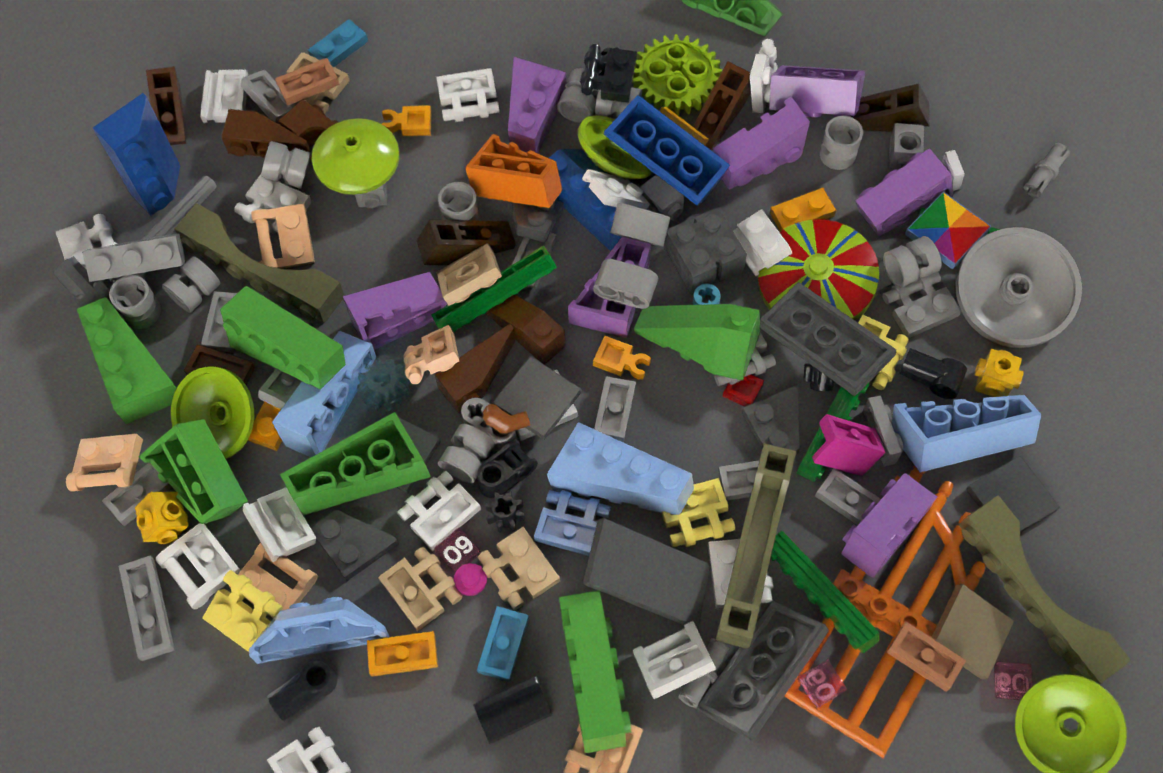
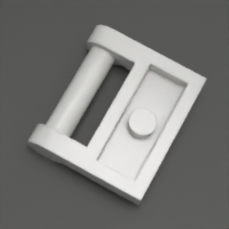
(206, 556)
(677, 665)

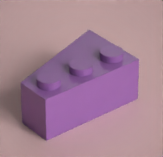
(533, 103)
(765, 146)
(904, 192)
(394, 308)
(603, 314)
(887, 524)

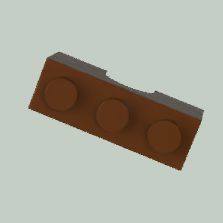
(307, 121)

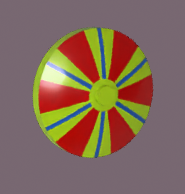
(828, 261)

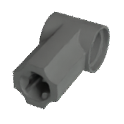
(76, 280)

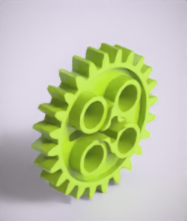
(677, 67)

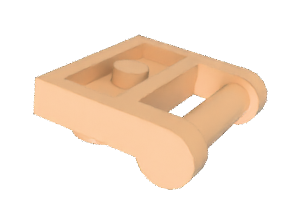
(292, 232)
(102, 454)
(266, 582)

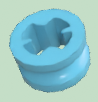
(706, 289)

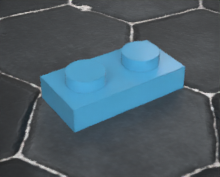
(339, 43)
(503, 644)

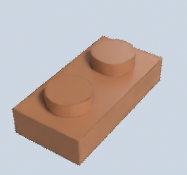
(307, 81)
(926, 656)

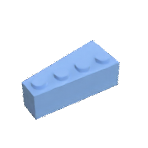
(315, 413)
(964, 430)
(618, 472)

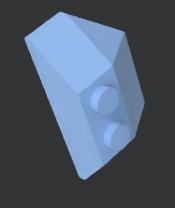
(315, 629)

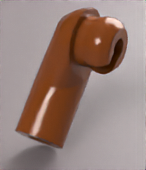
(504, 422)

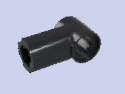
(942, 375)
(300, 691)

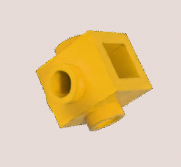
(998, 373)
(161, 517)

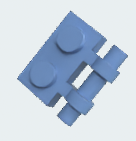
(567, 530)

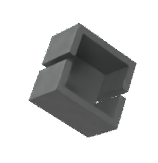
(702, 245)

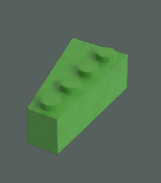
(280, 339)
(127, 368)
(357, 467)
(593, 672)

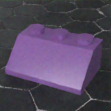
(817, 90)

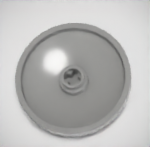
(1018, 287)

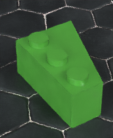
(196, 470)

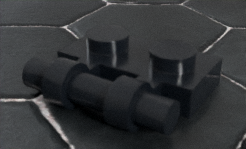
(618, 74)

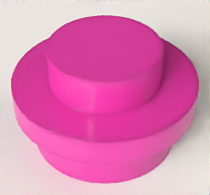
(470, 579)

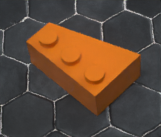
(513, 175)

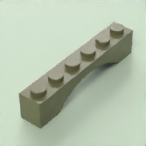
(307, 290)
(755, 546)
(1085, 648)

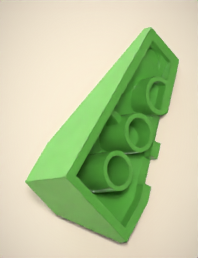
(750, 14)
(710, 334)

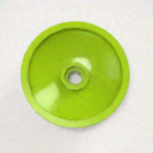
(605, 152)
(355, 167)
(205, 396)
(1052, 746)

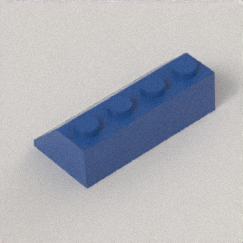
(667, 150)
(141, 153)
(580, 199)

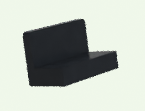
(512, 710)

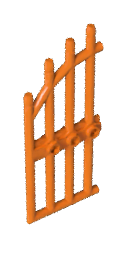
(889, 617)

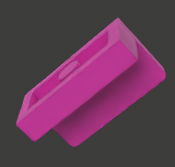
(848, 446)

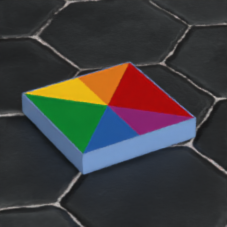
(950, 228)

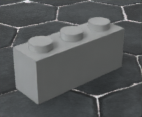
(134, 257)

